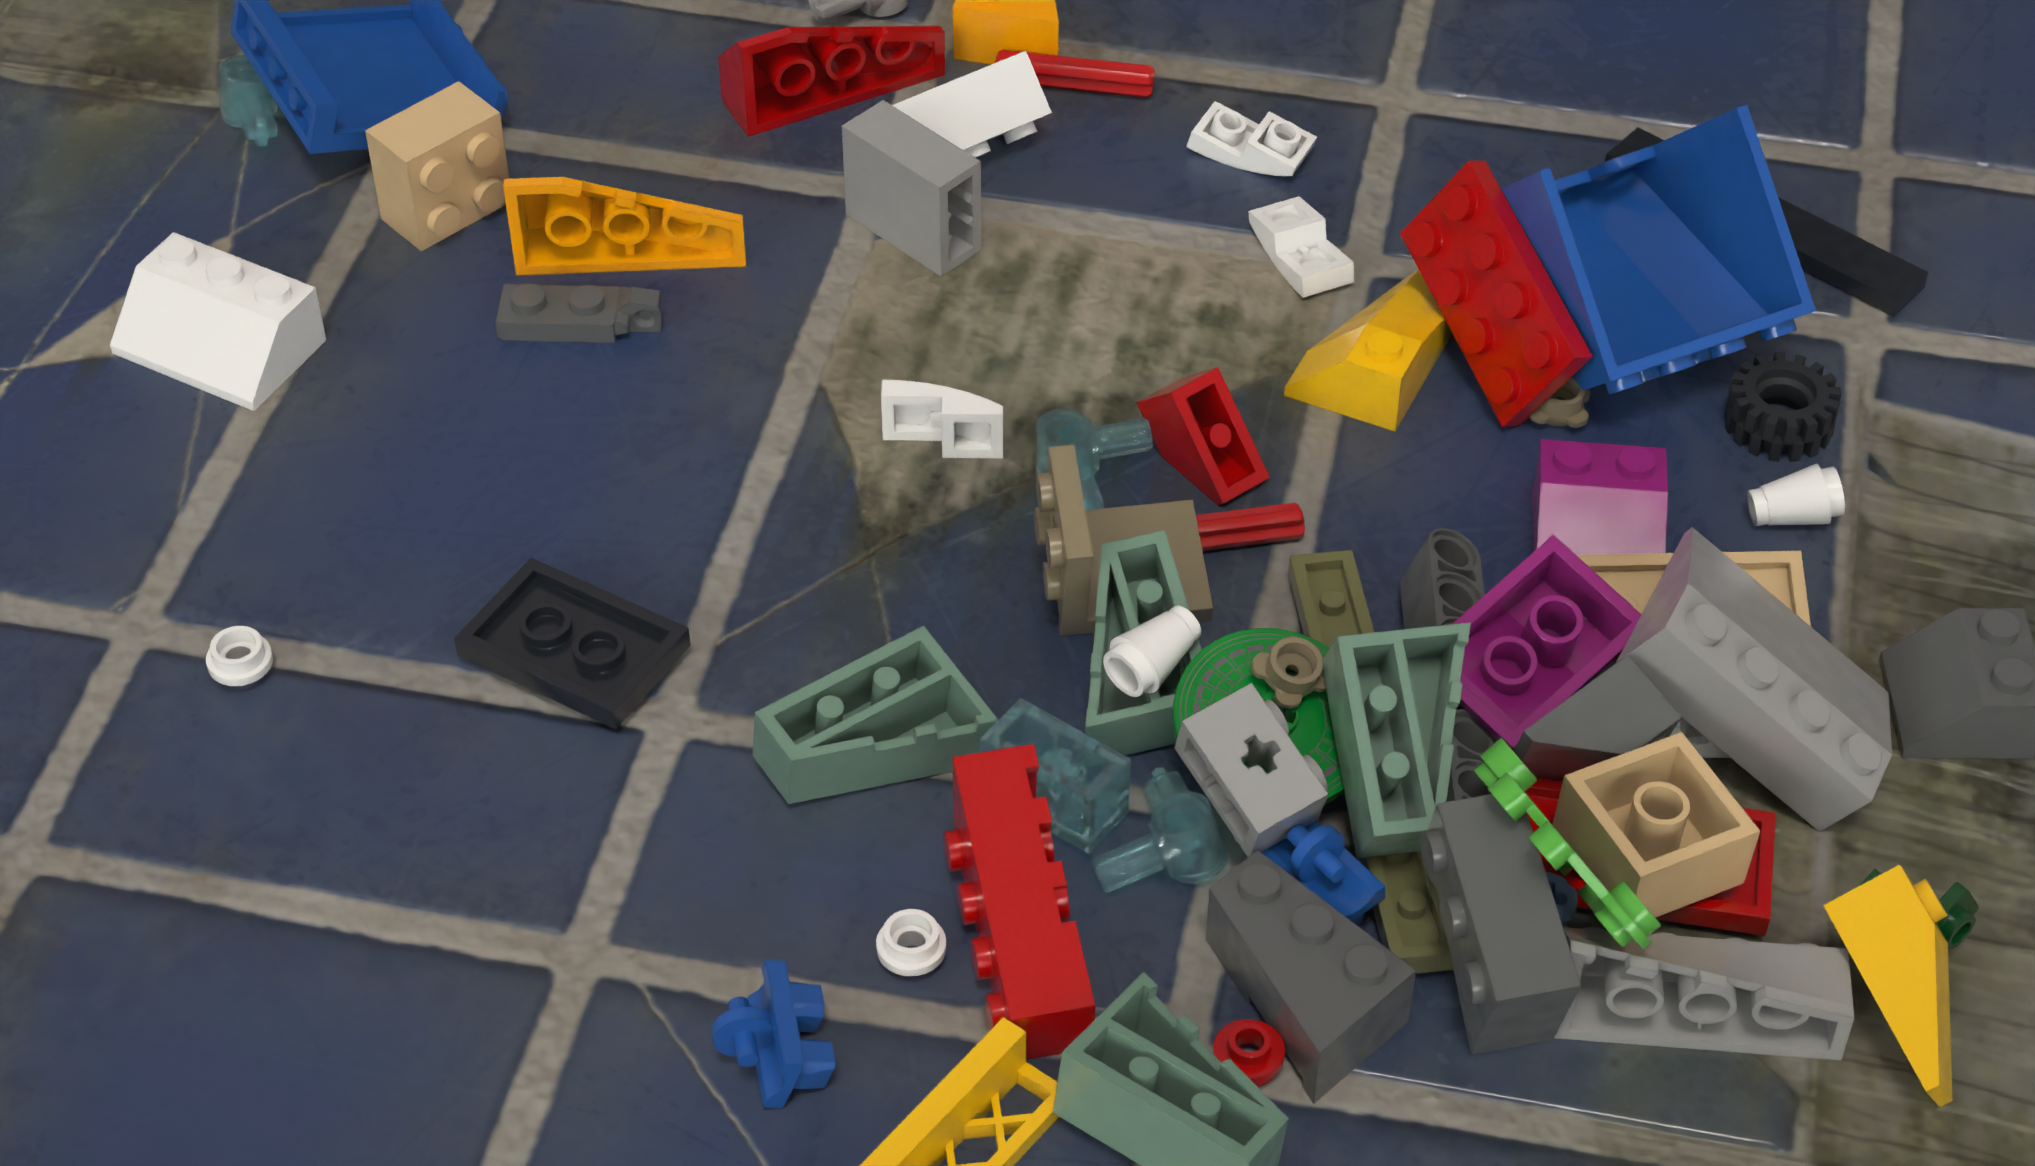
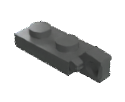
(576, 312)

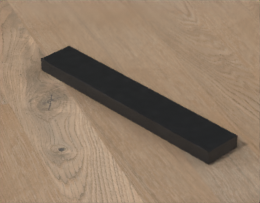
(1831, 251)

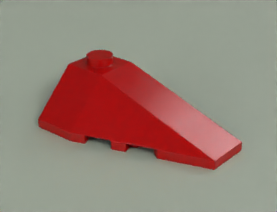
(822, 69)

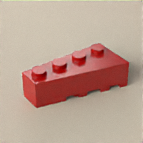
(1017, 900)

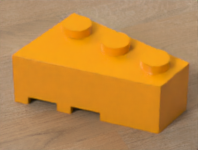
(990, 26)

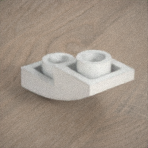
(1263, 148)

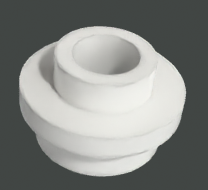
(238, 656)
(906, 929)

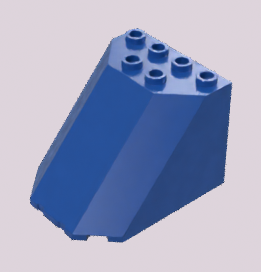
(1667, 252)

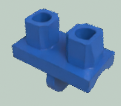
(1323, 865)
(766, 1034)

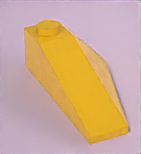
(1376, 357)

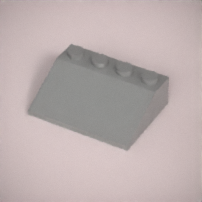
(1763, 684)

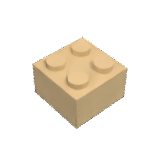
(438, 165)
(1657, 825)

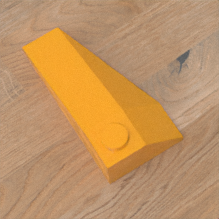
(594, 228)

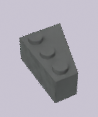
(1499, 925)
(1307, 971)

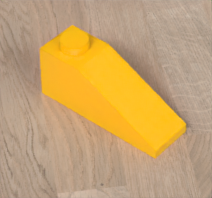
(1905, 965)

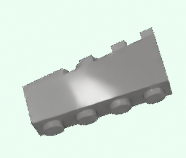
(1710, 994)

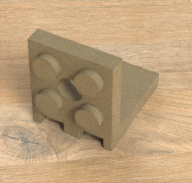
(1076, 536)

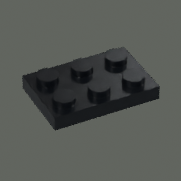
(573, 642)

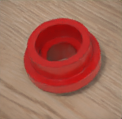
(1258, 1065)

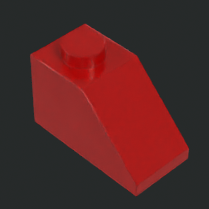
(1204, 435)

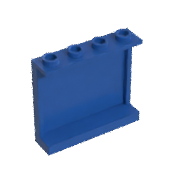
(357, 65)

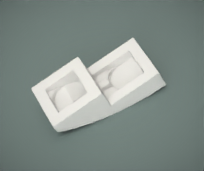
(1298, 246)
(932, 412)

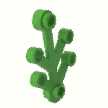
(1616, 909)

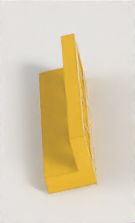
(963, 1100)

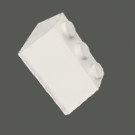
(983, 105)
(217, 321)

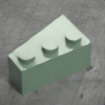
(1134, 586)
(872, 723)
(1394, 729)
(1160, 1093)

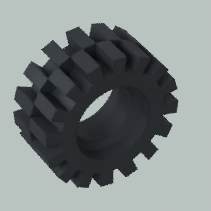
(1779, 429)

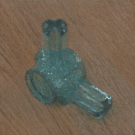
(246, 100)
(1091, 445)
(1181, 839)

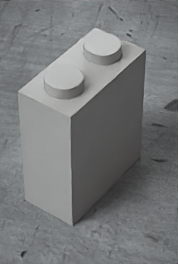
(912, 187)

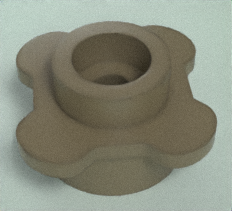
(1564, 407)
(1296, 655)

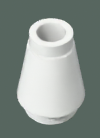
(1798, 499)
(1149, 652)

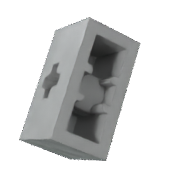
(1250, 802)

